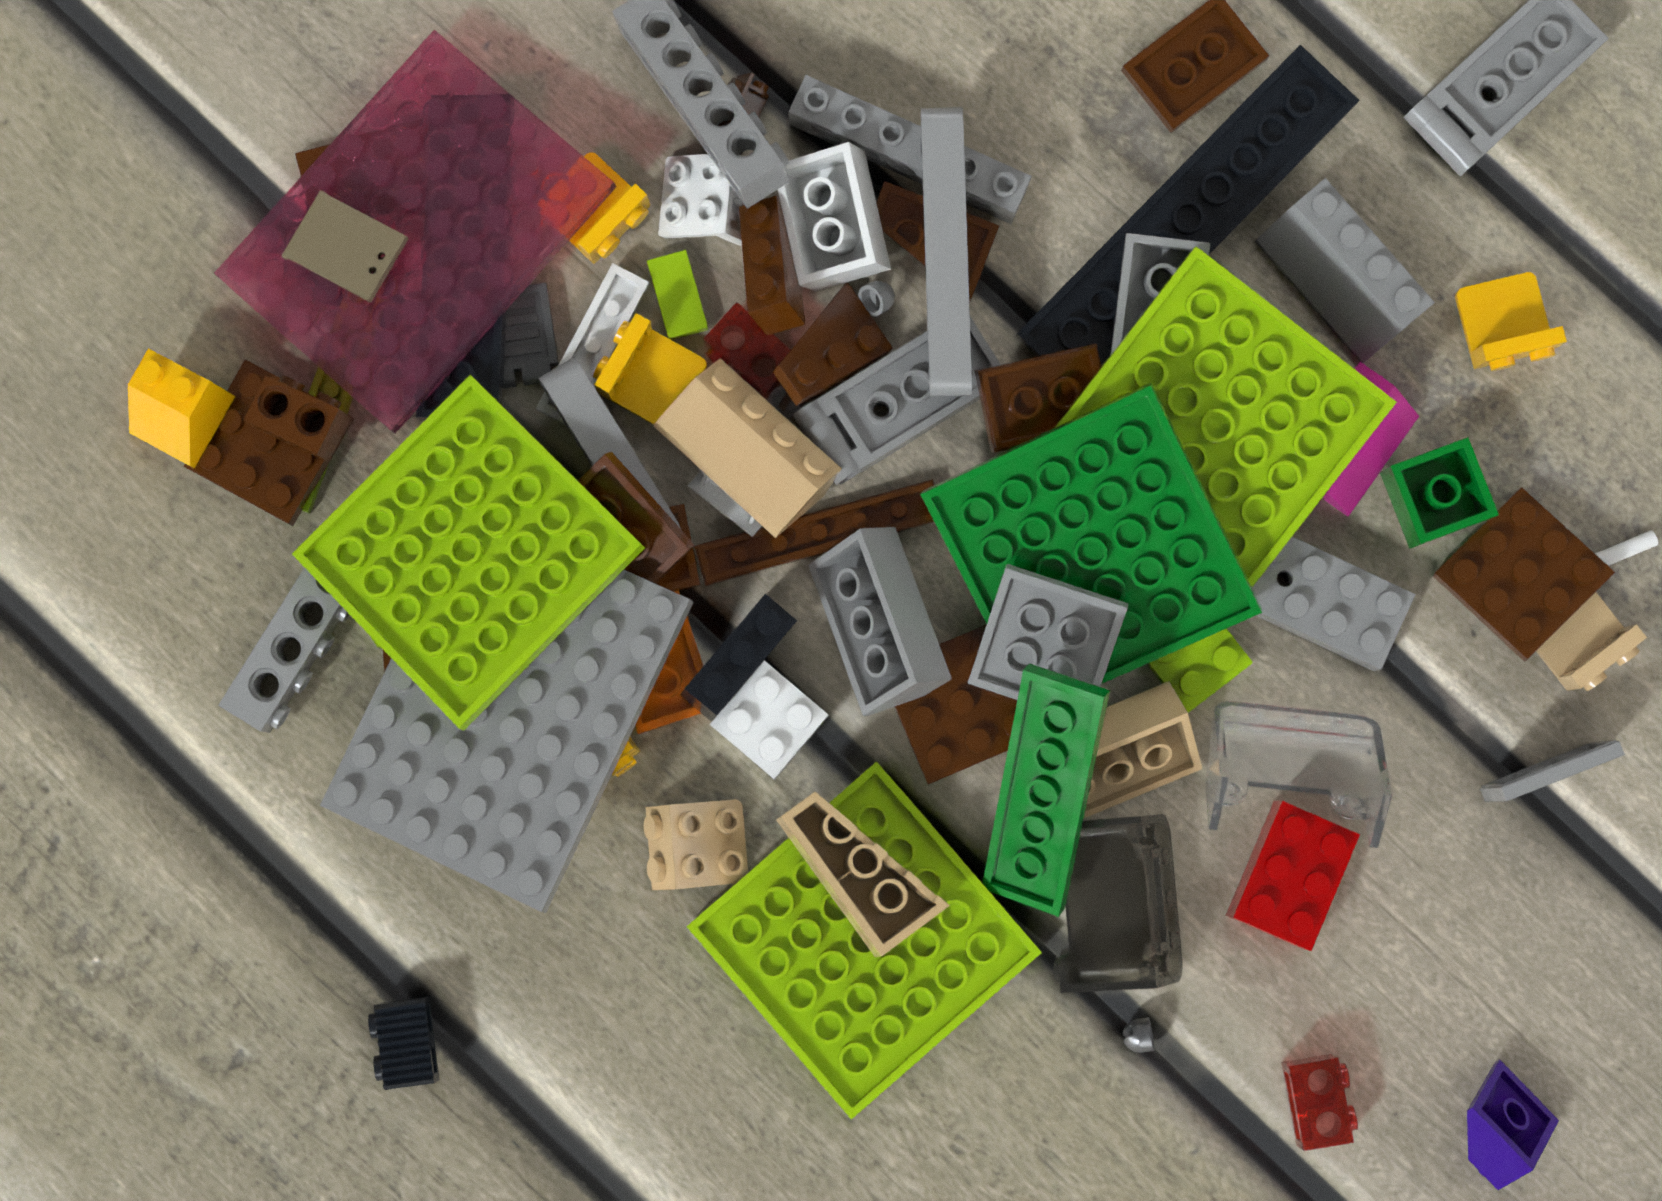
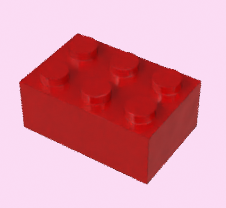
(1292, 875)

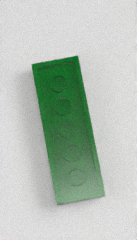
(1045, 788)

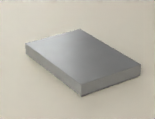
(1551, 770)

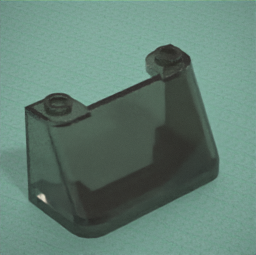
(1122, 908)

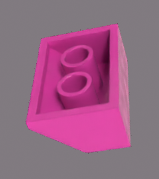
(1376, 451)

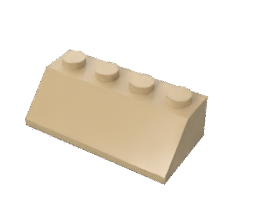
(748, 448)
(1141, 748)

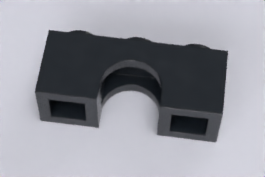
(738, 657)

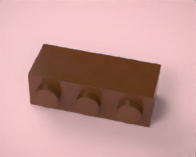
(769, 268)

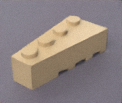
(864, 881)

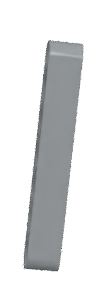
(946, 251)

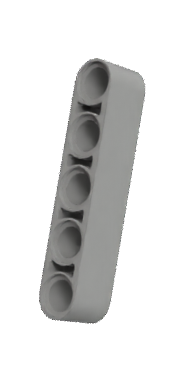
(593, 423)

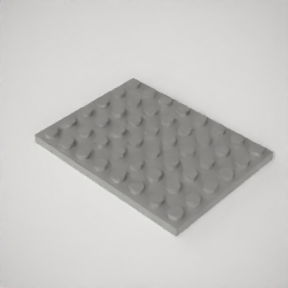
(530, 770)

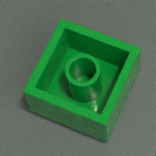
(1439, 493)

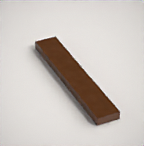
(811, 534)

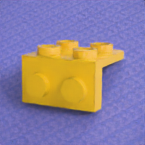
(620, 211)
(1506, 322)
(645, 370)

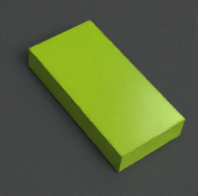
(677, 295)

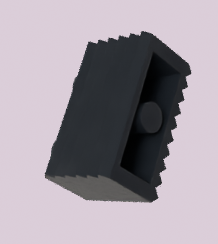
(404, 1042)

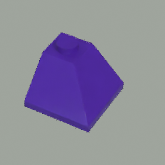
(1506, 1127)

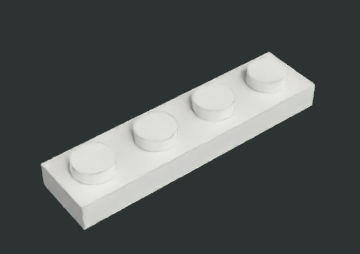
(594, 338)

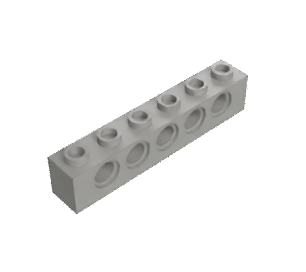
(898, 147)
(749, 176)
(245, 695)

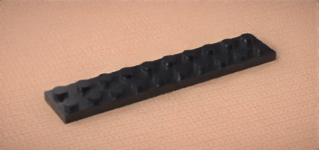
(1204, 196)

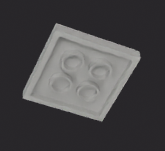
(1048, 627)

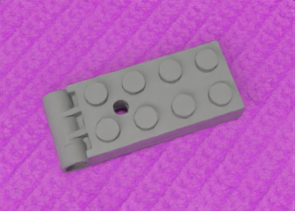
(1518, 71)
(844, 417)
(1333, 603)

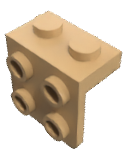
(1589, 645)
(695, 844)

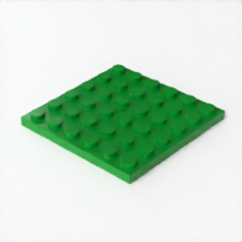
(1106, 511)

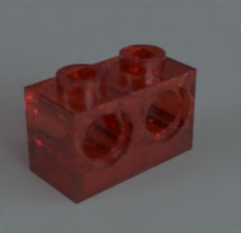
(756, 347)
(1308, 1105)

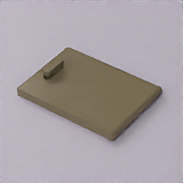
(345, 246)

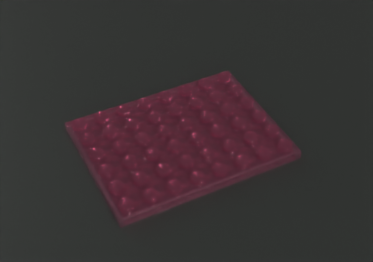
(484, 212)

